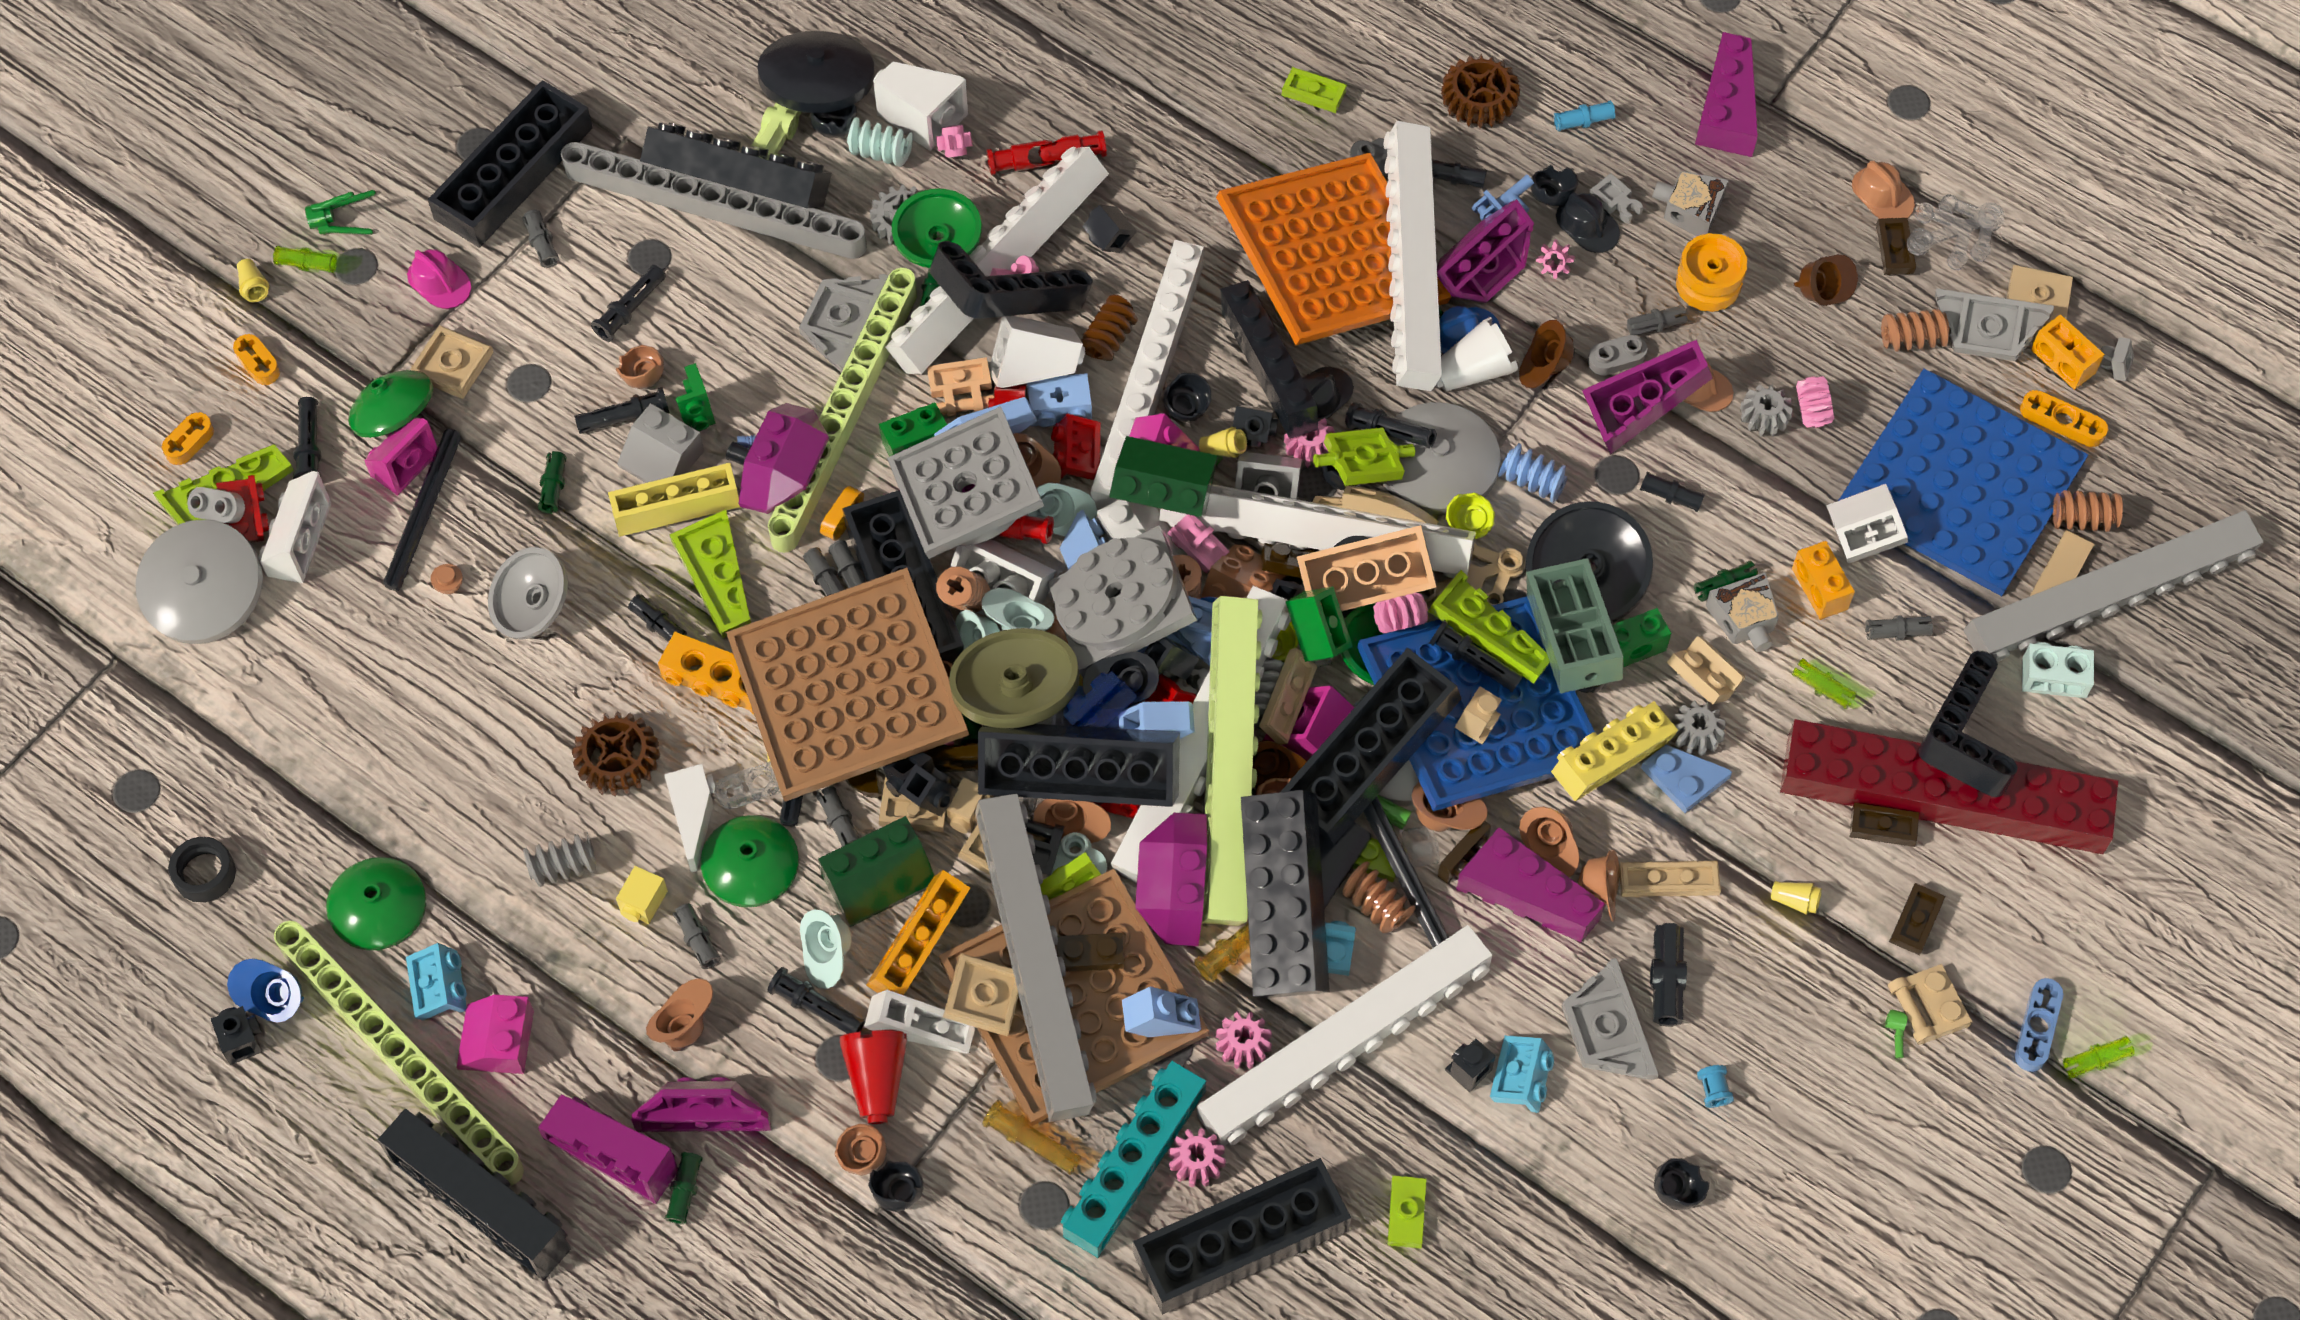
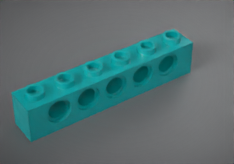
(1095, 1233)

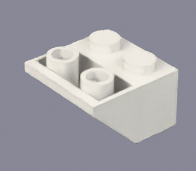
(1867, 523)

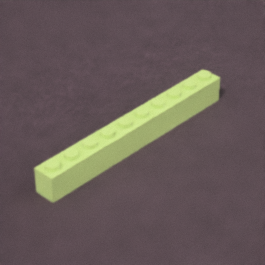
(1230, 754)

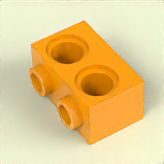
(2067, 352)
(1823, 580)

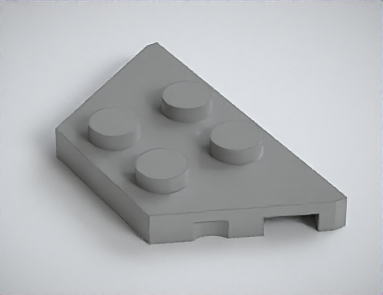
(839, 315)
(1991, 324)
(1608, 1026)

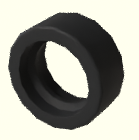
(189, 850)

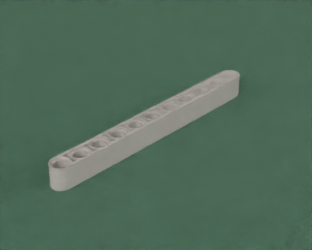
(612, 173)

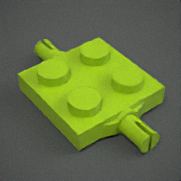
(1364, 456)

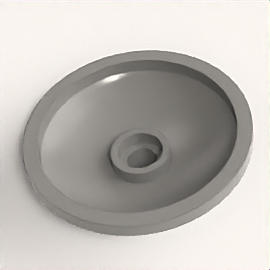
(527, 593)

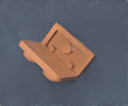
(1237, 573)

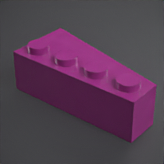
(1645, 393)
(610, 1147)

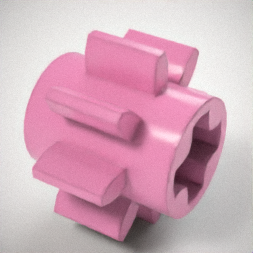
(954, 141)
(1561, 254)

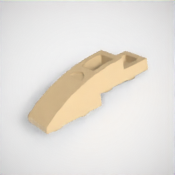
(1378, 503)

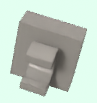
(2118, 358)

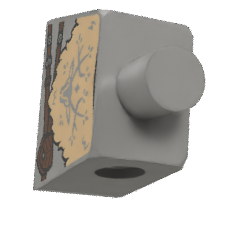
(1692, 201)
(1745, 611)

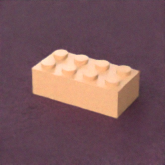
(1371, 568)

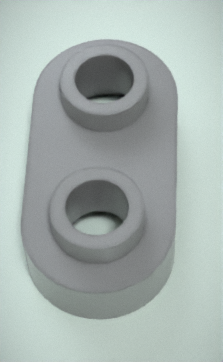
(1618, 353)
(216, 505)

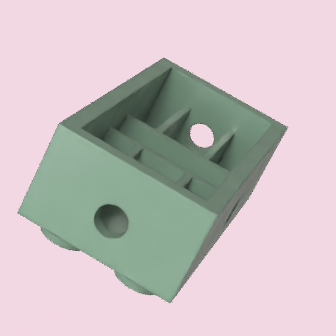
(1574, 625)

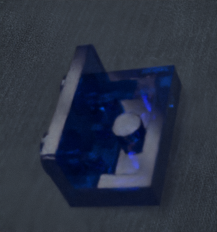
(1102, 704)

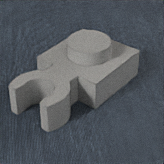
(1617, 197)

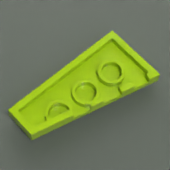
(265, 464)
(713, 566)
(1491, 630)

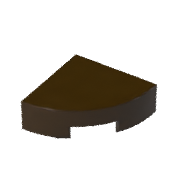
(865, 784)

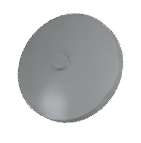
(1459, 462)
(199, 581)

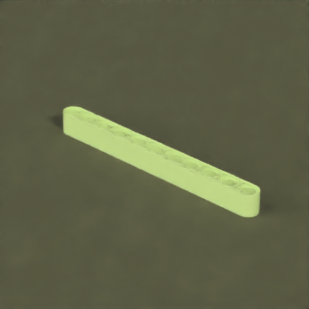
(850, 396)
(387, 1040)

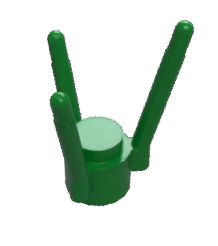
(322, 214)

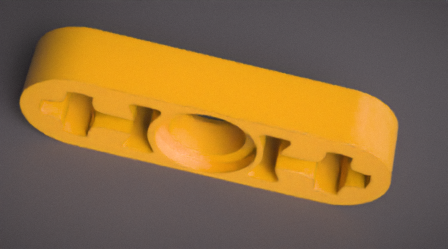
(2068, 430)

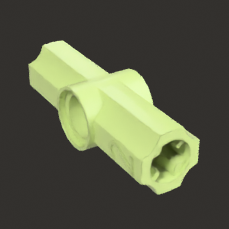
(776, 126)

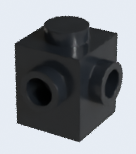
(1109, 228)
(1256, 423)
(929, 789)
(237, 1034)

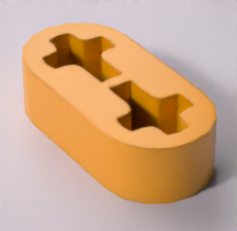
(261, 355)
(187, 438)
(833, 523)

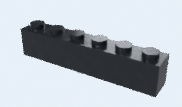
(1269, 359)

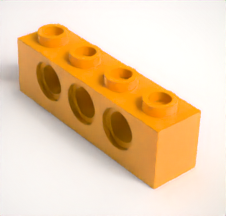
(686, 652)
(919, 934)

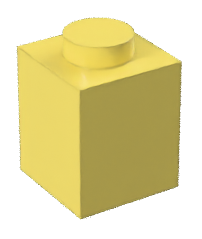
(641, 895)

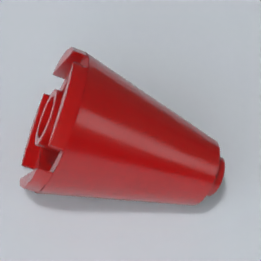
(875, 1071)

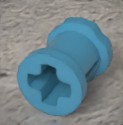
(1715, 1086)

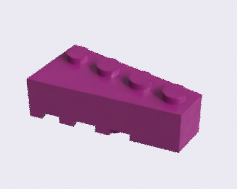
(1730, 104)
(1522, 881)

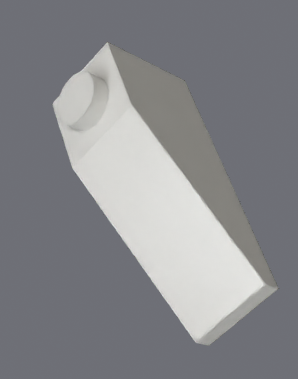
(693, 806)
(919, 1021)

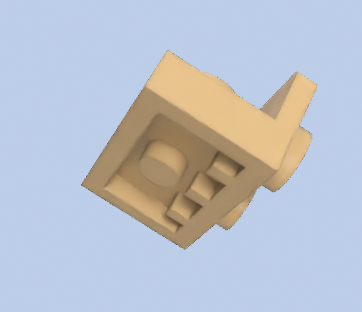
(1707, 671)

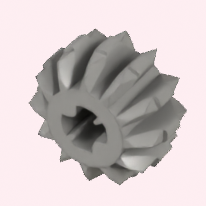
(1766, 410)
(1695, 738)

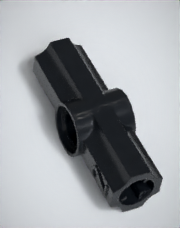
(1668, 974)

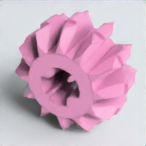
(1815, 401)
(1308, 444)
(1400, 612)
(1254, 1046)
(1196, 1145)

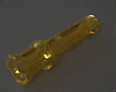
(1225, 953)
(1018, 1130)

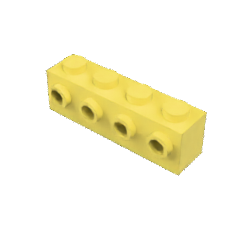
(674, 499)
(1613, 750)

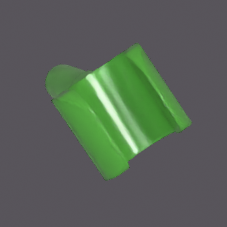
(1897, 1021)

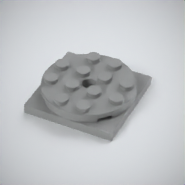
(940, 467)
(1146, 610)

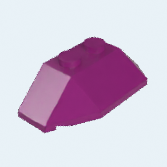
(1488, 255)
(782, 457)
(1173, 878)
(701, 1107)

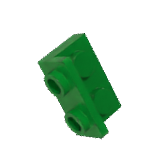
(695, 405)

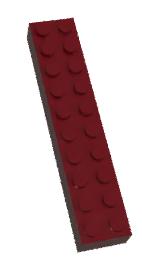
(1889, 773)

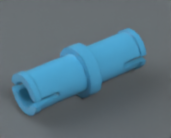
(1584, 116)

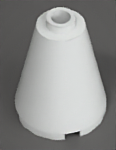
(1476, 358)

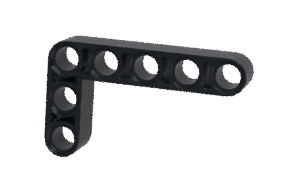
(1005, 295)
(1957, 752)

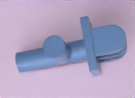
(1496, 204)

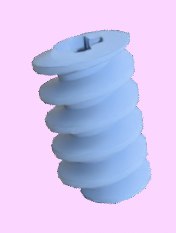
(1534, 472)

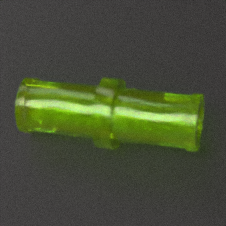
(305, 259)
(1824, 683)
(2098, 1057)

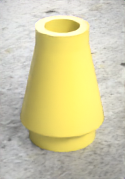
(252, 283)
(1225, 443)
(1799, 896)

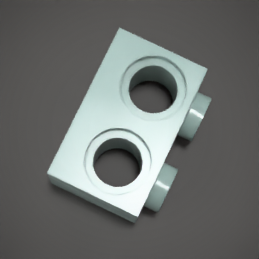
(2058, 677)

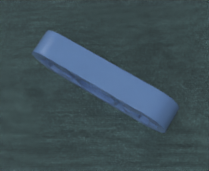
(2028, 1034)

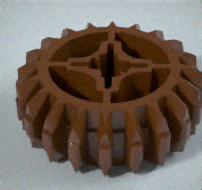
(1483, 100)
(616, 770)

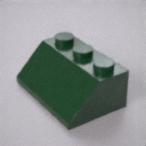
(1164, 476)
(876, 871)

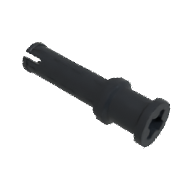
(621, 310)
(620, 412)
(1365, 418)
(307, 453)
(1463, 648)
(800, 998)

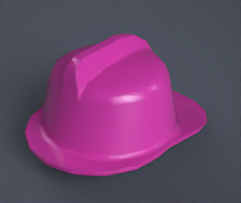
(438, 279)

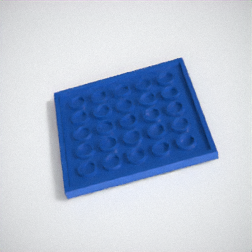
(1968, 479)
(1524, 742)

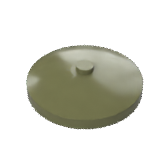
(1014, 678)

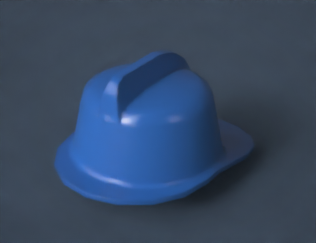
(1458, 322)
(265, 990)

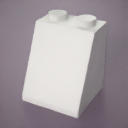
(920, 100)
(1033, 351)

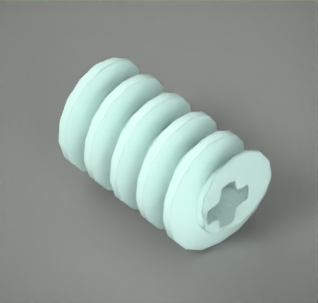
(879, 144)

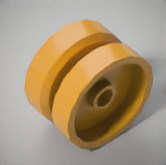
(1711, 272)

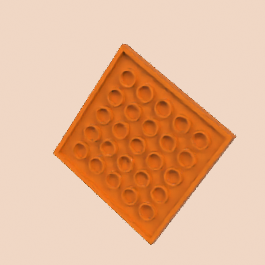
(1319, 245)

